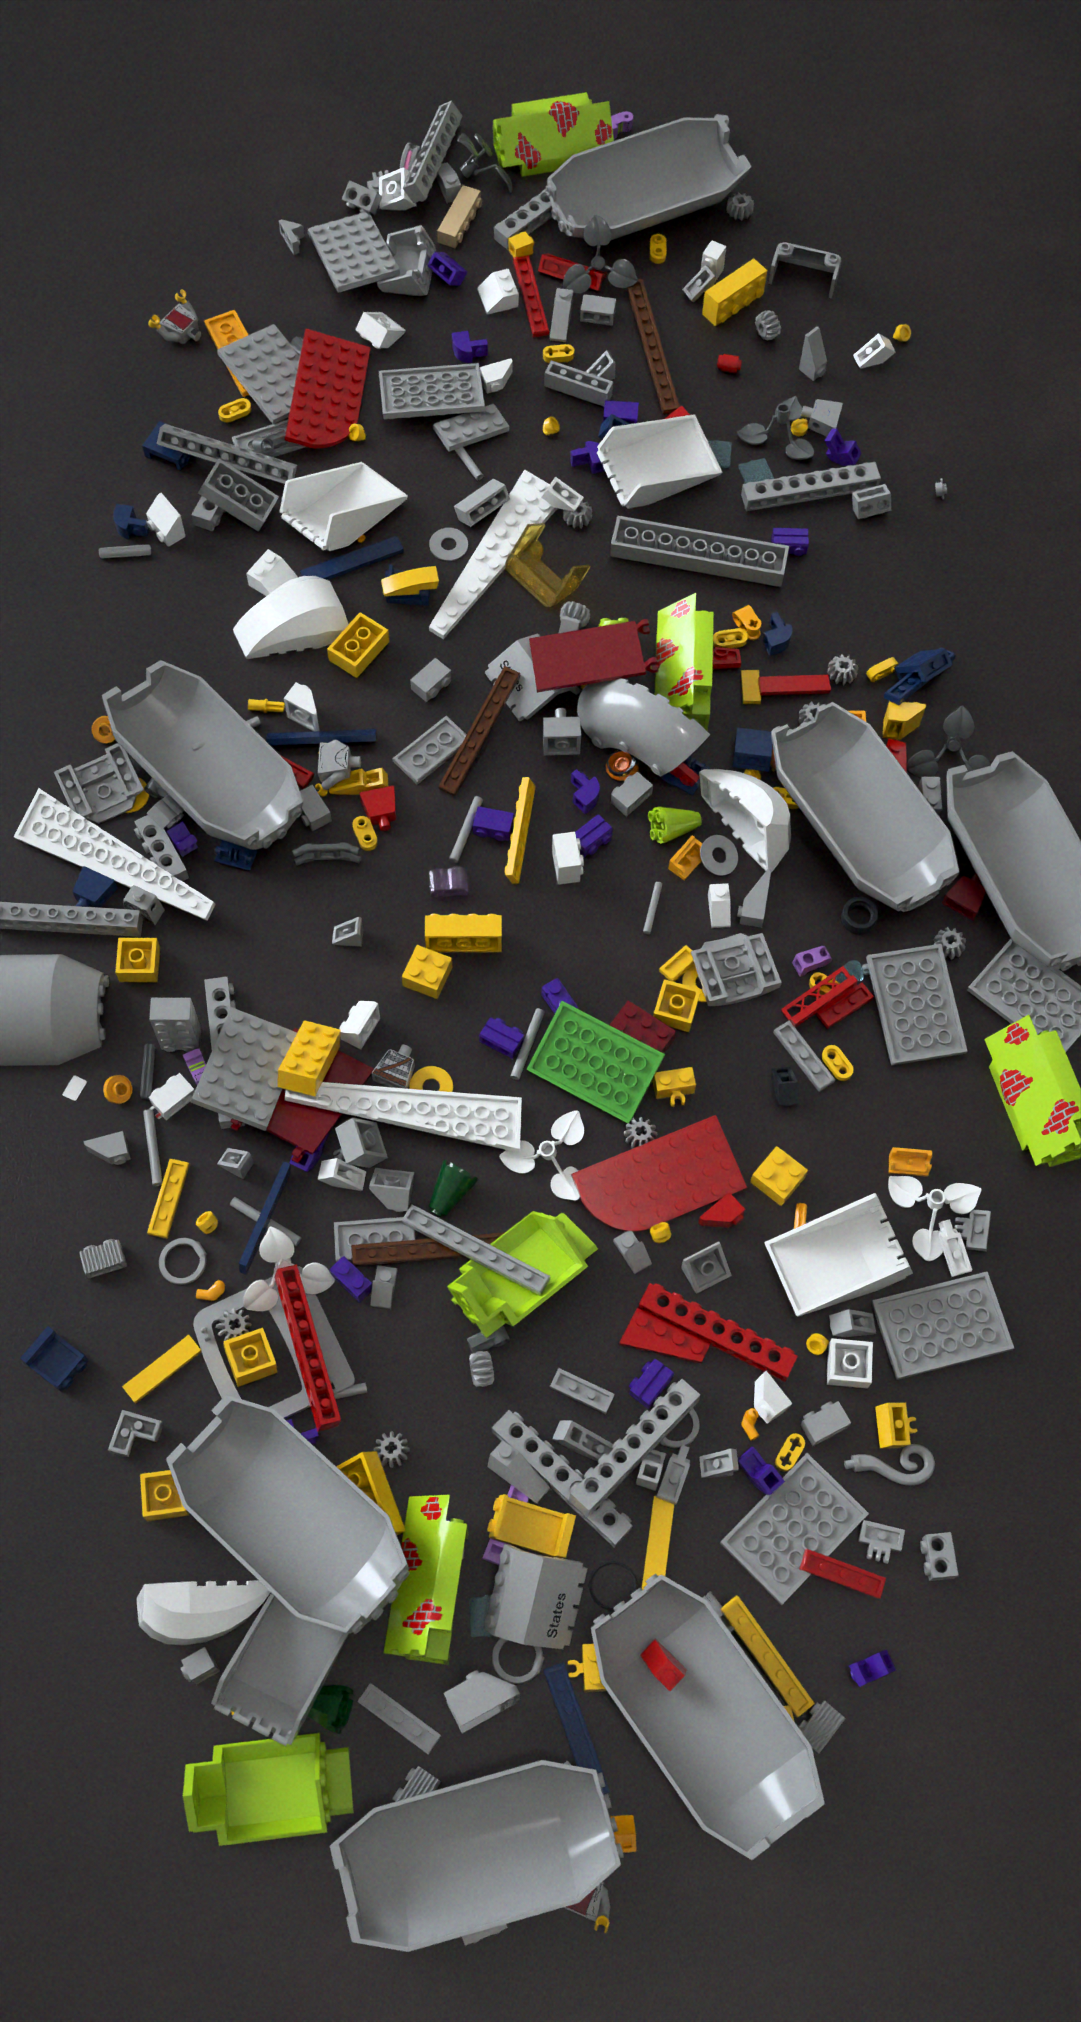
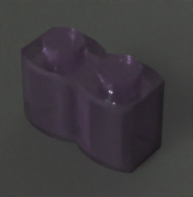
(448, 882)

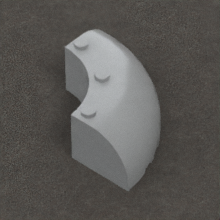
(639, 724)

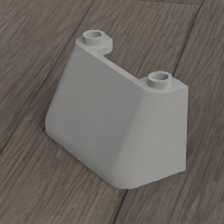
(412, 253)

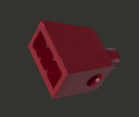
(965, 896)

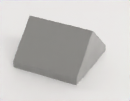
(706, 1267)

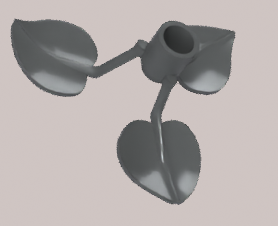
(471, 165)
(622, 273)
(784, 413)
(956, 726)

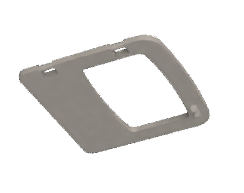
(335, 1361)

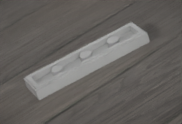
(804, 1056)
(399, 1718)

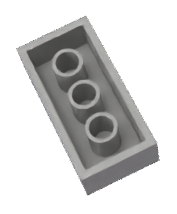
(238, 494)
(175, 1024)

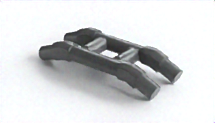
(339, 851)

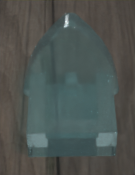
(853, 968)

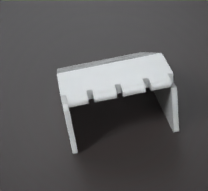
(656, 459)
(338, 504)
(838, 1257)

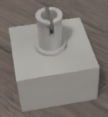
(561, 734)
(360, 1143)

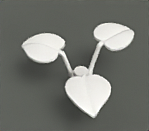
(565, 1129)
(906, 1190)
(279, 1249)

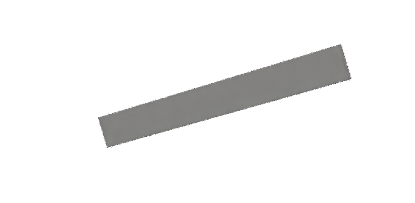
(476, 1249)

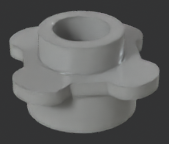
(941, 488)

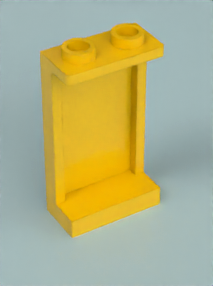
(531, 1526)

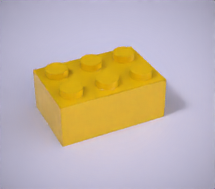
(358, 645)

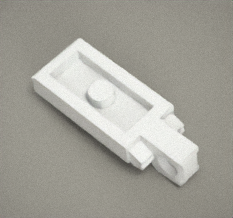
(954, 1249)

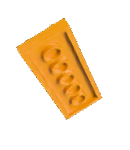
(225, 330)

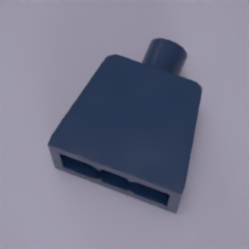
(93, 888)

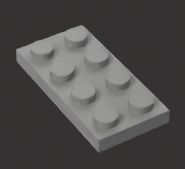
(471, 427)

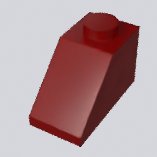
(723, 1213)
(663, 1665)

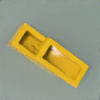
(410, 581)
(361, 781)

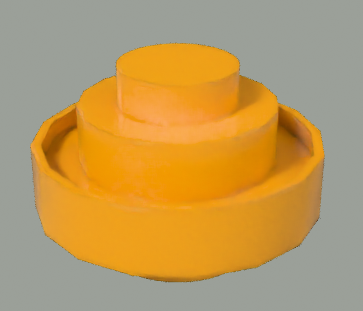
(102, 730)
(117, 1089)

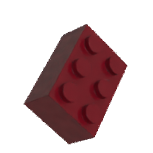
(644, 1027)

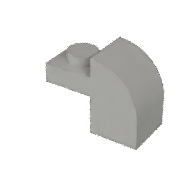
(651, 1470)

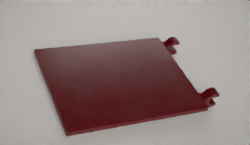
(590, 656)
(309, 1125)

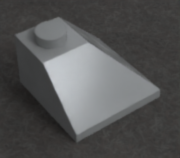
(392, 1188)

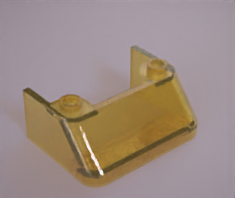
(534, 575)

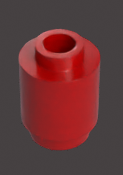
(729, 363)

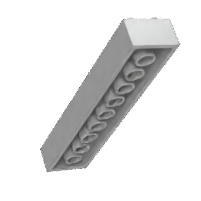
(699, 551)

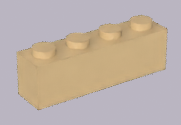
(459, 216)

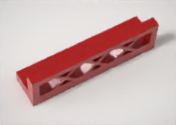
(558, 267)
(808, 1011)

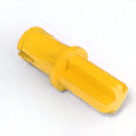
(265, 705)

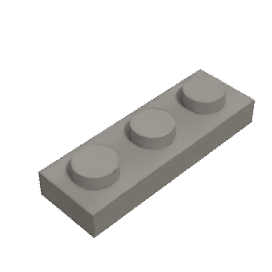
(582, 1391)

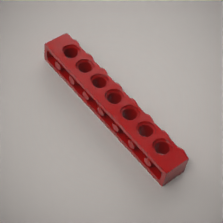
(722, 1341)
(307, 1348)

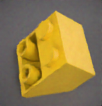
(902, 719)

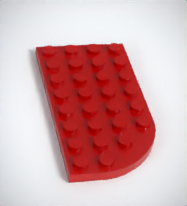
(326, 390)
(661, 1178)

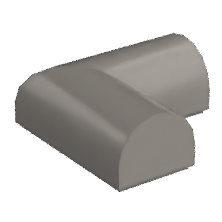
(131, 1426)

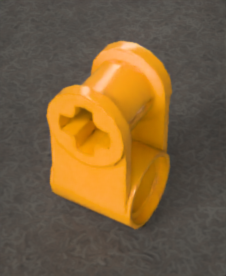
(748, 620)

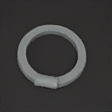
(199, 1250)
(677, 1444)
(511, 1679)

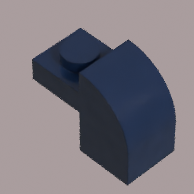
(126, 522)
(779, 637)

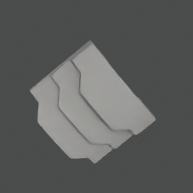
(102, 786)
(735, 969)

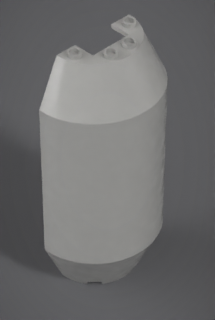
(647, 177)
(231, 784)
(865, 808)
(1021, 854)
(49, 1009)
(290, 1516)
(719, 1729)
(476, 1855)

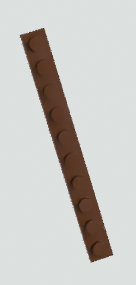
(653, 348)

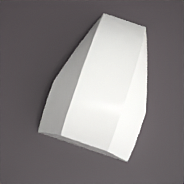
(292, 618)
(752, 811)
(196, 1614)

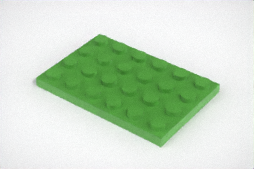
(595, 1062)

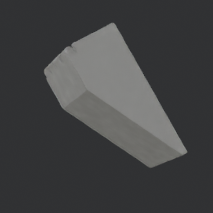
(278, 1672)

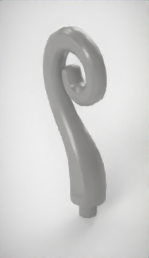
(867, 1462)

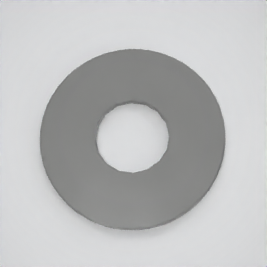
(448, 555)
(707, 858)

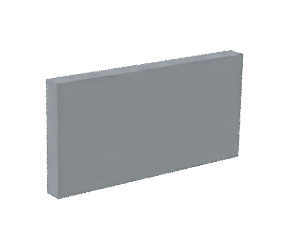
(245, 440)
(430, 750)
(368, 1232)

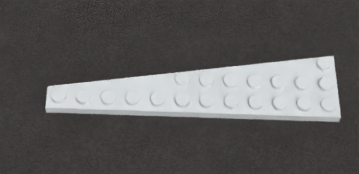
(492, 552)
(75, 839)
(462, 1116)

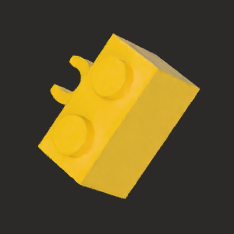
(674, 1084)
(894, 1425)
(589, 1669)

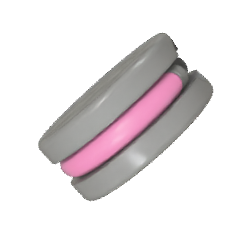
(409, 155)

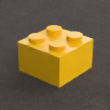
(137, 960)
(427, 971)
(677, 1005)
(779, 1176)
(250, 1357)
(160, 1496)

